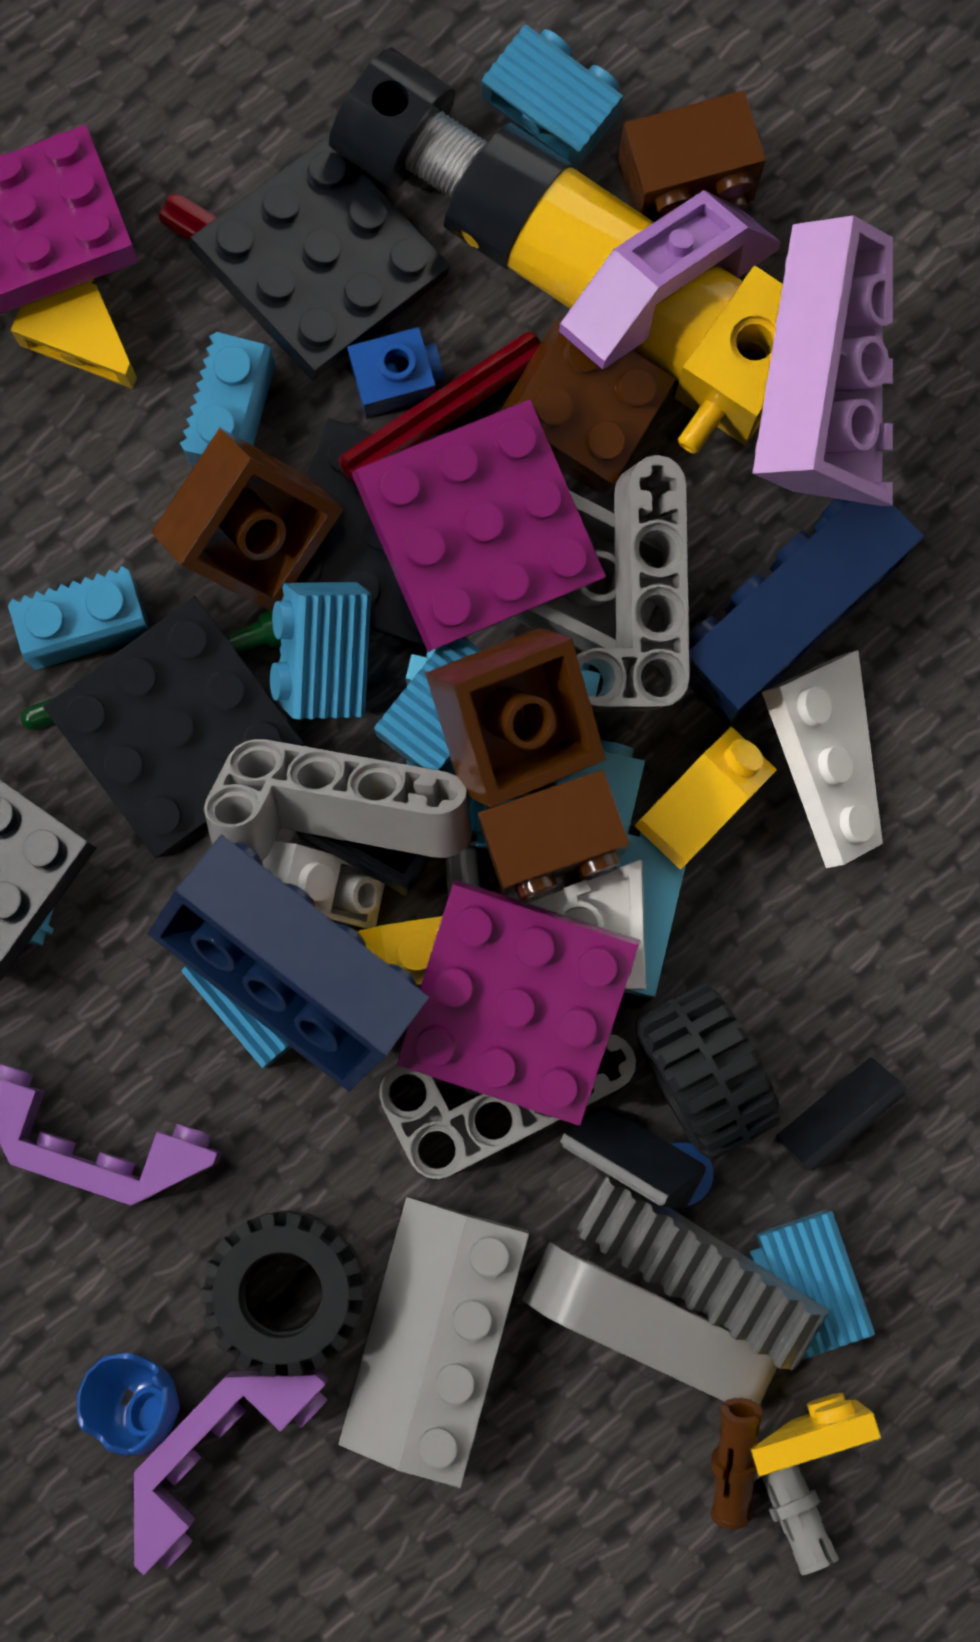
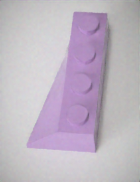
(830, 365)

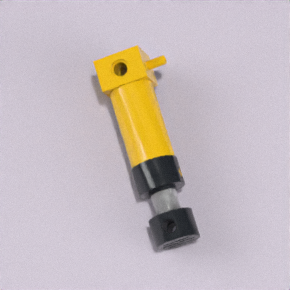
(557, 231)

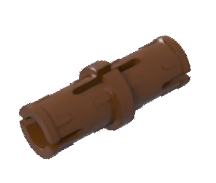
(734, 1463)

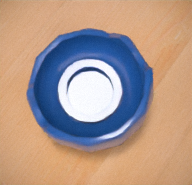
(132, 1427)

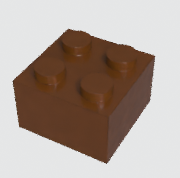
(689, 151)
(590, 412)
(246, 520)
(516, 716)
(554, 835)

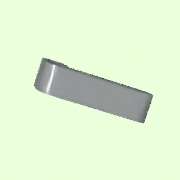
(638, 583)
(336, 797)
(460, 1121)
(646, 1327)

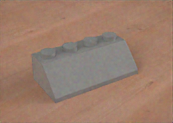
(433, 1341)

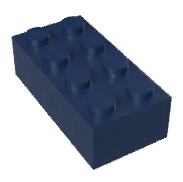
(801, 601)
(287, 963)

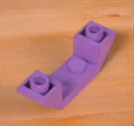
(621, 298)
(168, 1163)
(158, 1516)

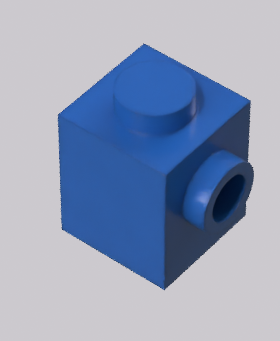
(394, 371)

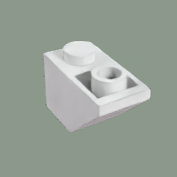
(334, 885)

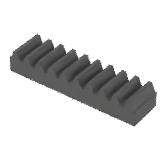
(703, 1273)

